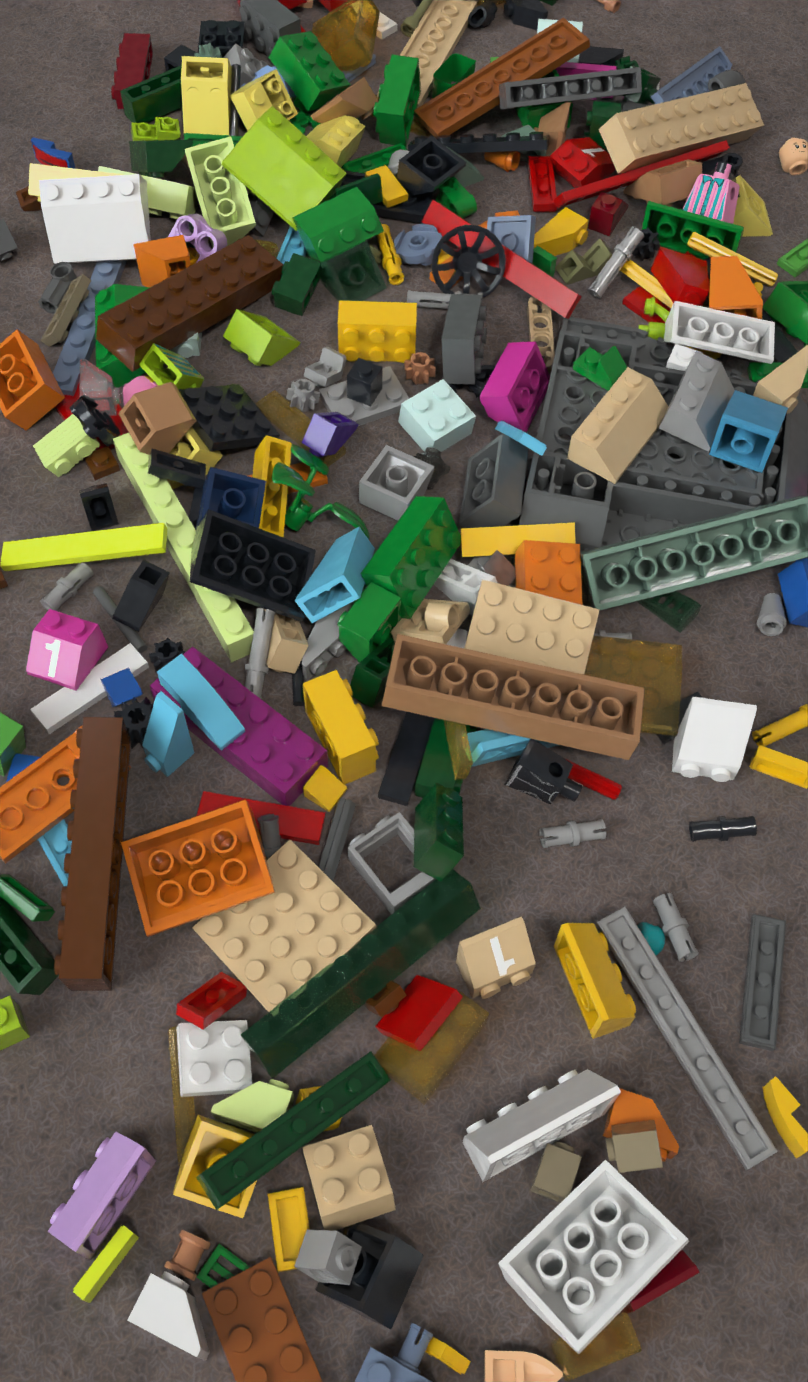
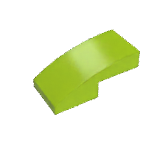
(164, 129)

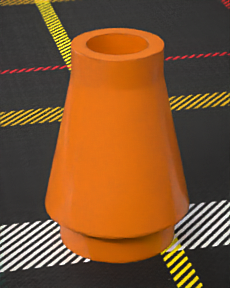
(505, 160)

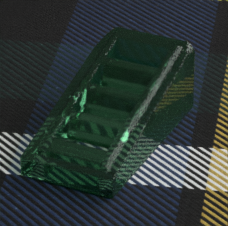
(671, 616)

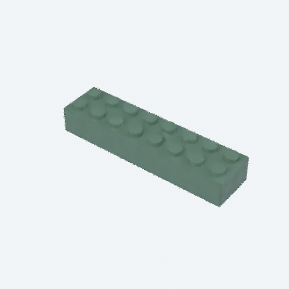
(696, 553)

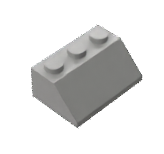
(699, 402)

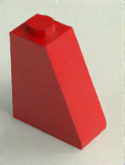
(681, 276)

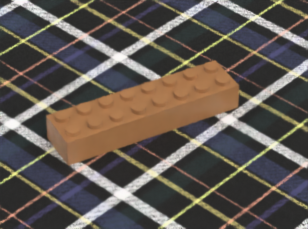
(514, 697)

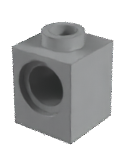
(328, 1256)

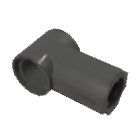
(62, 275)

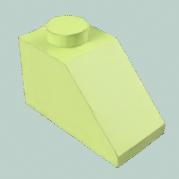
(255, 1105)

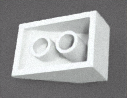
(712, 739)

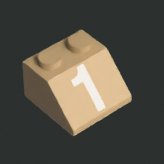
(496, 958)

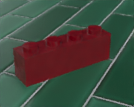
(133, 63)

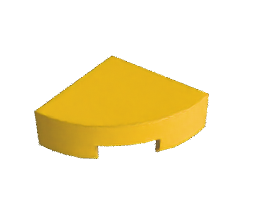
(447, 1355)

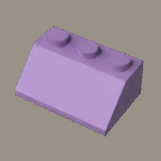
(101, 1195)

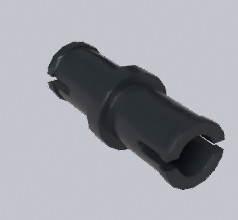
(722, 828)

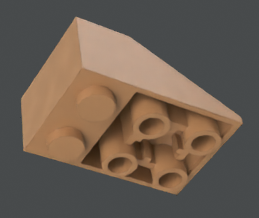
(666, 183)

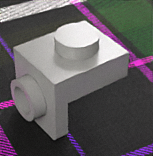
(328, 369)

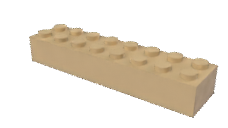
(680, 126)

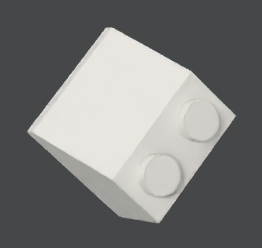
(171, 1314)

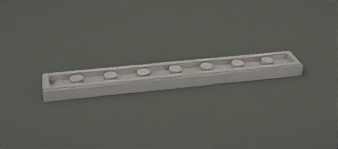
(687, 1039)

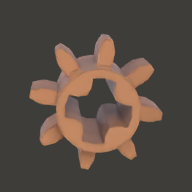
(420, 368)

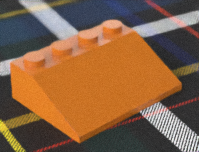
(198, 867)

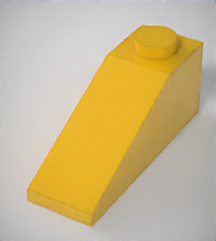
(562, 233)

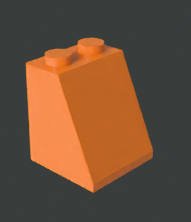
(732, 288)

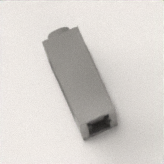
(365, 844)

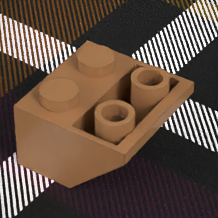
(157, 418)

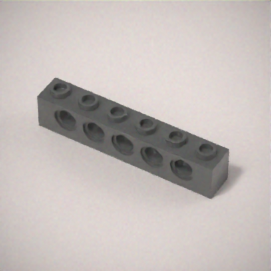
(570, 88)

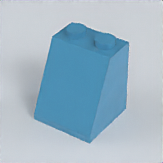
(748, 431)

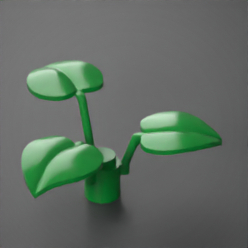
(300, 509)

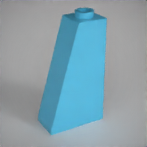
(337, 577)

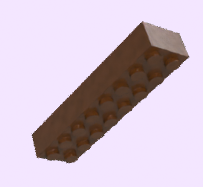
(189, 301)
(95, 856)

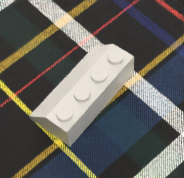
(720, 332)

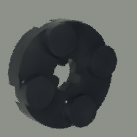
(95, 422)

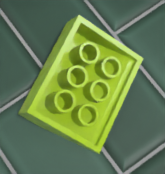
(283, 167)

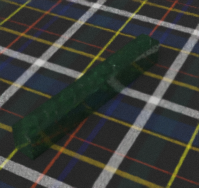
(360, 973)

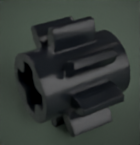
(647, 245)
(165, 653)

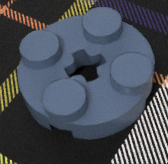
(409, 245)

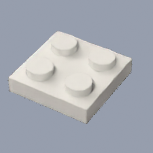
(213, 1058)

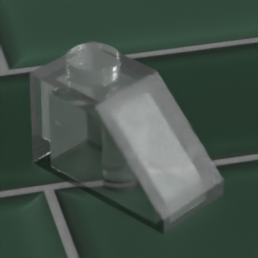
(99, 387)

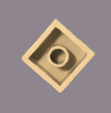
(349, 1178)

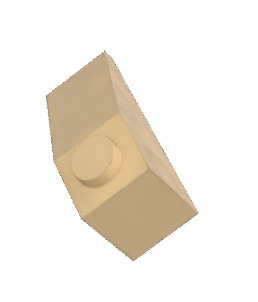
(785, 381)
(286, 644)

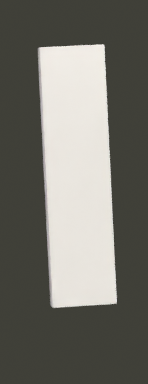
(68, 703)

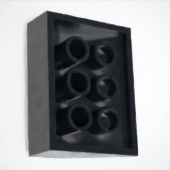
(250, 564)

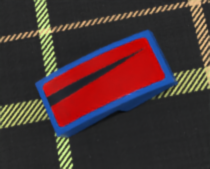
(48, 155)

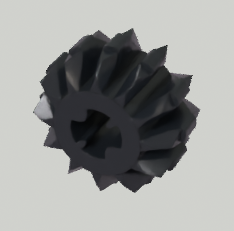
(133, 714)

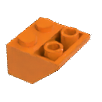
(161, 259)

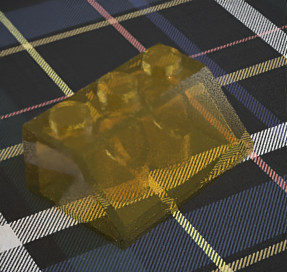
(425, 1070)

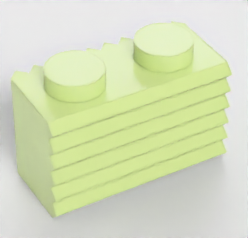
(65, 446)

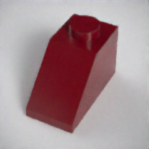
(606, 213)

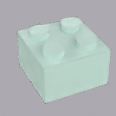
(436, 417)

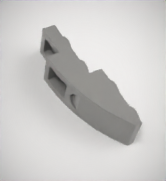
(323, 643)

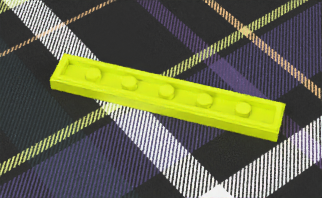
(84, 547)

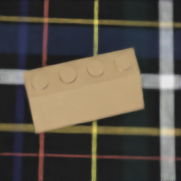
(618, 426)

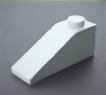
(462, 582)

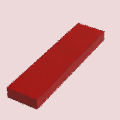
(294, 822)

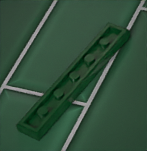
(292, 1130)

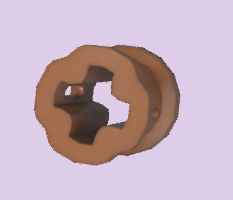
(187, 1255)

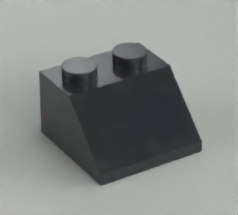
(428, 167)
(380, 1276)

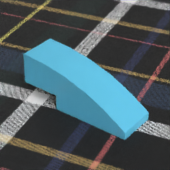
(200, 701)

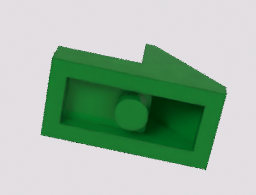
(600, 368)

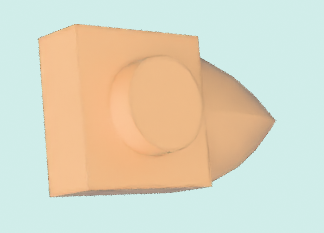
(518, 1367)

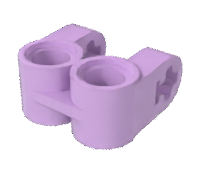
(200, 236)

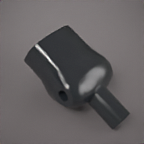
(482, 14)

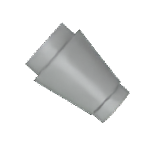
(771, 615)

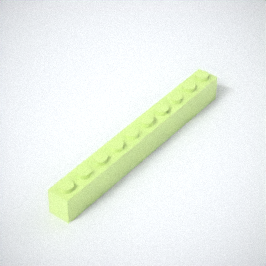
(164, 507)

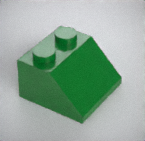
(369, 621)

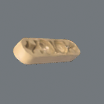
(541, 334)

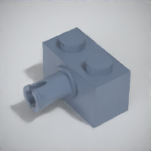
(402, 1368)

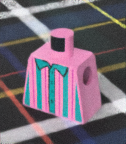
(714, 195)

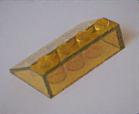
(349, 33)
(645, 665)

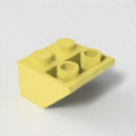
(260, 95)

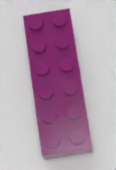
(270, 749)

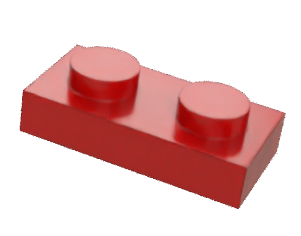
(211, 1000)

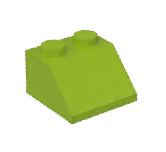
(259, 338)

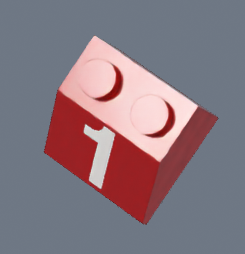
(582, 162)

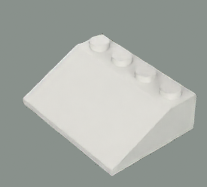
(95, 217)
(540, 1121)
(591, 1256)

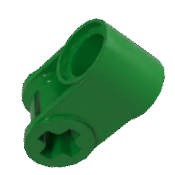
(456, 198)

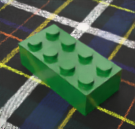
(415, 552)

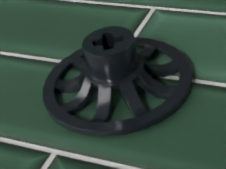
(468, 260)

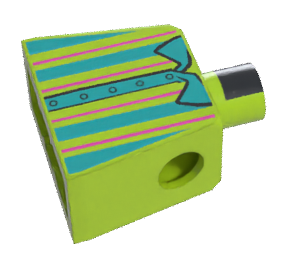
(178, 370)

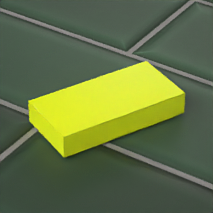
(105, 1264)

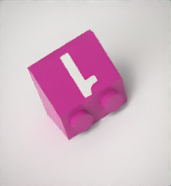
(64, 649)

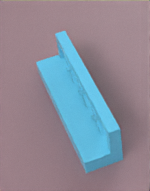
(494, 745)

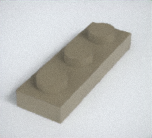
(66, 311)

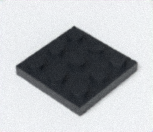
(227, 417)

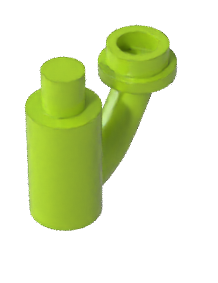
(654, 329)

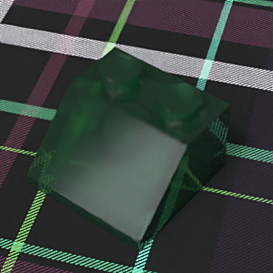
(352, 274)

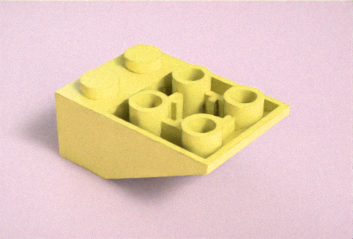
(206, 95)

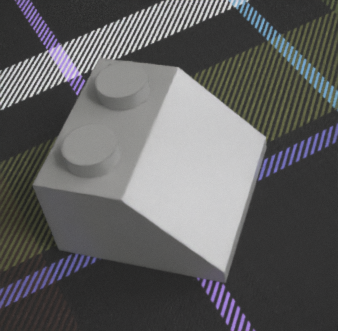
(394, 482)

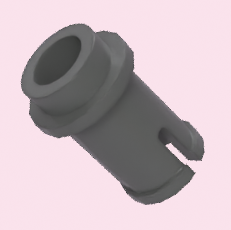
(270, 834)

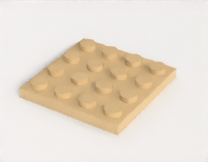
(531, 627)
(289, 934)

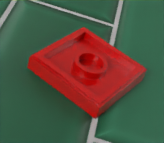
(420, 1012)

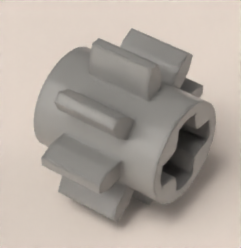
(303, 395)

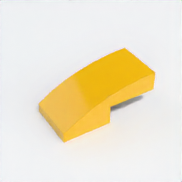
(780, 1106)

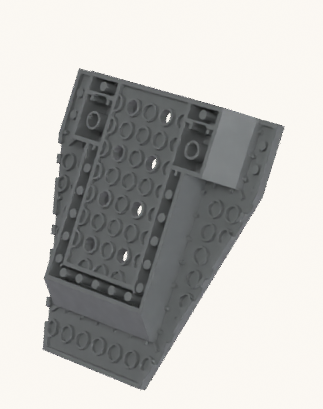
(655, 489)

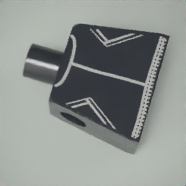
(543, 774)

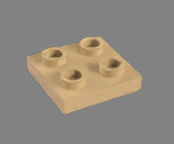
(434, 620)

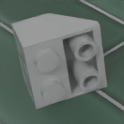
(248, 63)

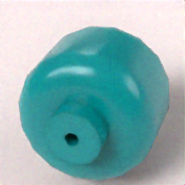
(654, 936)

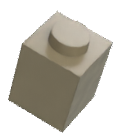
(634, 1146)
(556, 1171)

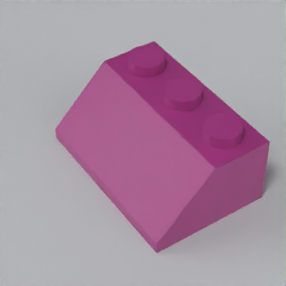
(516, 385)

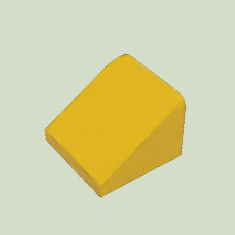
(324, 788)

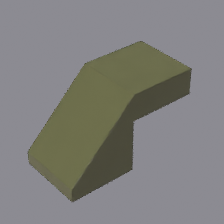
(578, 267)

